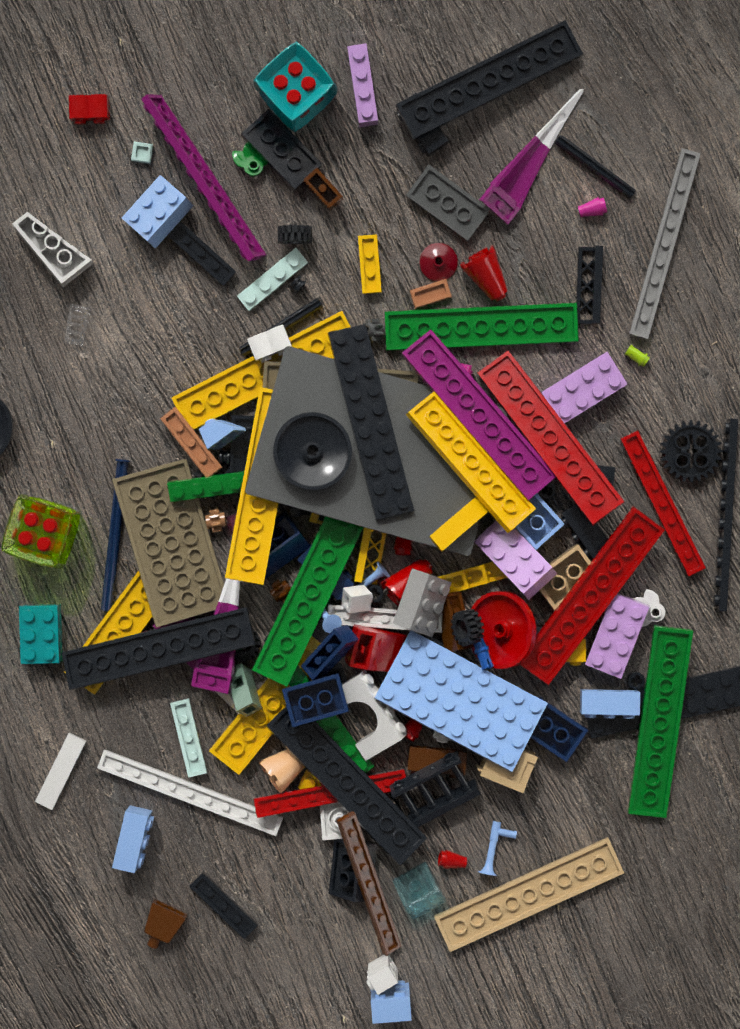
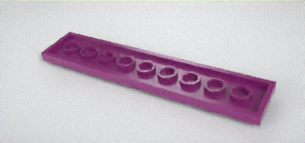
(206, 181)
(478, 414)

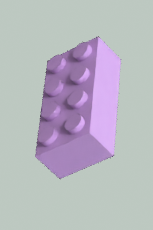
(584, 387)
(516, 559)
(617, 635)

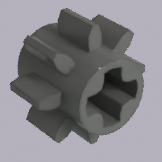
(375, 329)

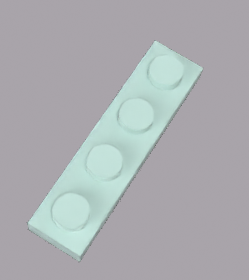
(272, 279)
(188, 737)

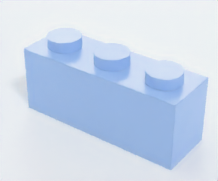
(609, 703)

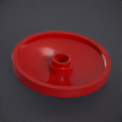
(507, 628)

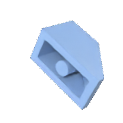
(219, 433)

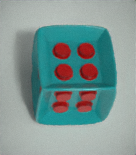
(295, 86)

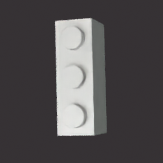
(382, 974)

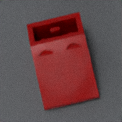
(374, 649)

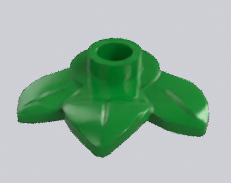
(249, 157)

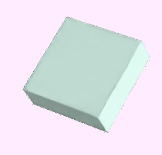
(142, 152)

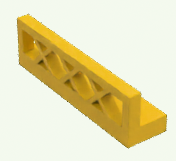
(363, 554)

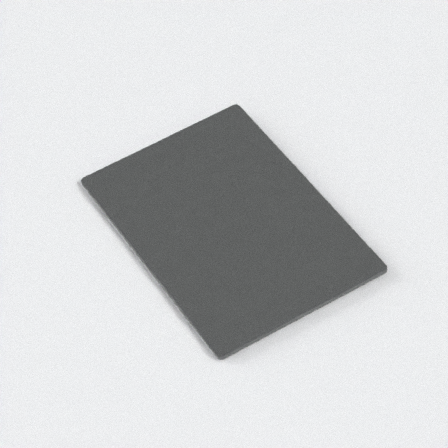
(312, 384)

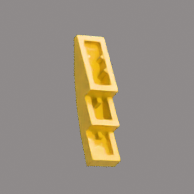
(458, 524)
(473, 576)

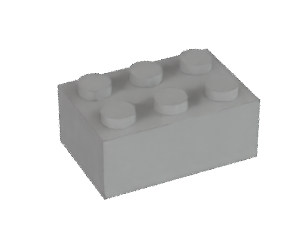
(422, 602)

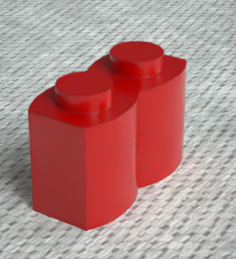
(89, 108)

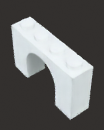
(389, 729)

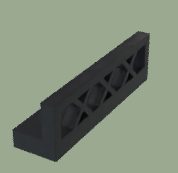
(596, 284)

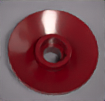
(431, 269)

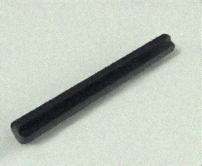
(595, 166)
(290, 321)

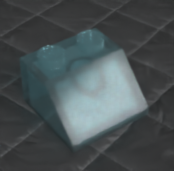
(419, 891)

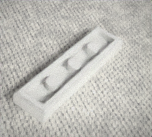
(60, 771)

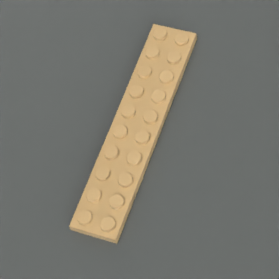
(529, 894)

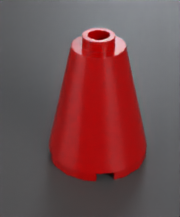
(486, 273)
(397, 582)

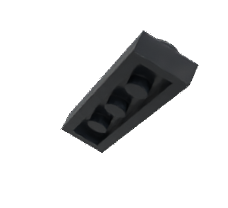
(202, 253)
(223, 905)

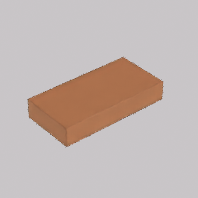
(430, 294)

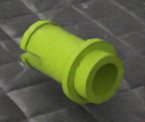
(637, 356)

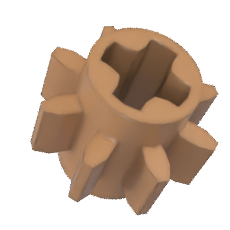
(215, 520)

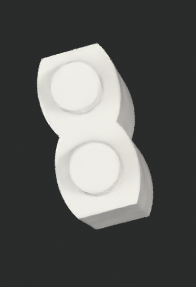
(269, 343)

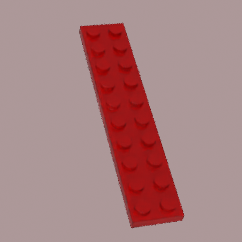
(550, 438)
(592, 594)

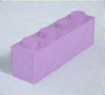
(362, 85)

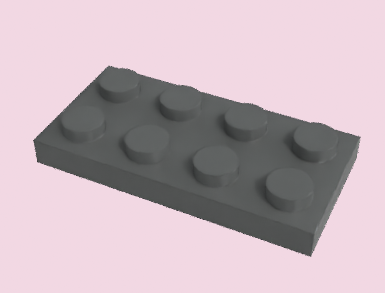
(448, 202)

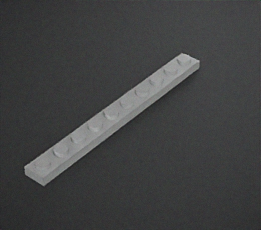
(664, 243)

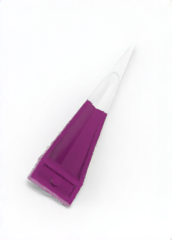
(512, 184)
(217, 671)

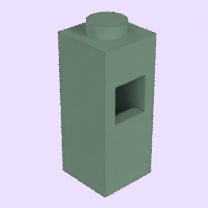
(244, 691)

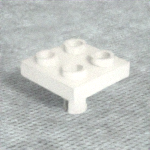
(329, 815)

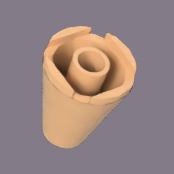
(281, 769)

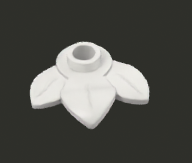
(652, 599)

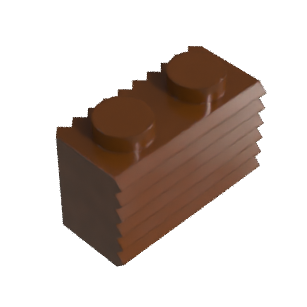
(323, 189)

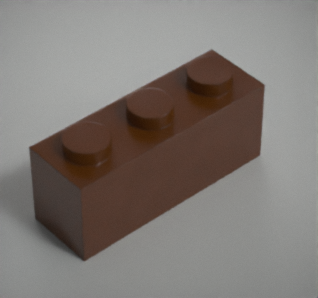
(424, 755)

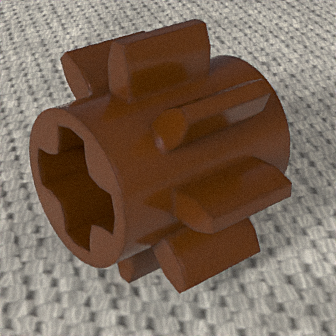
(280, 590)

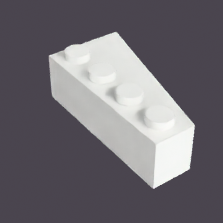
(53, 251)

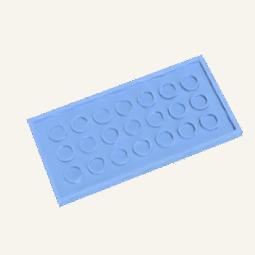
(461, 701)

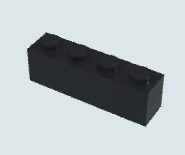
(590, 536)

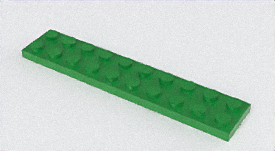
(484, 325)
(307, 600)
(660, 721)

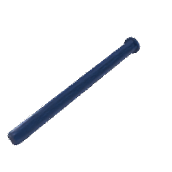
(113, 543)

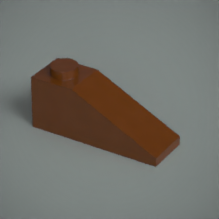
(452, 604)

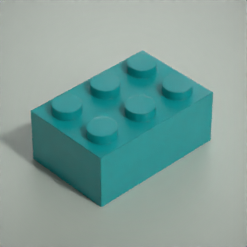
(40, 634)

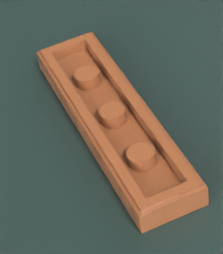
(191, 442)

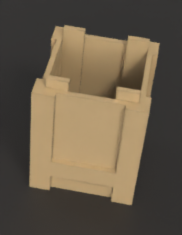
(515, 780)

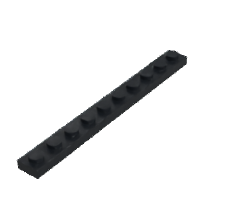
(725, 522)

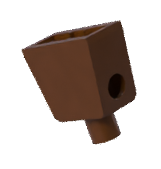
(162, 923)

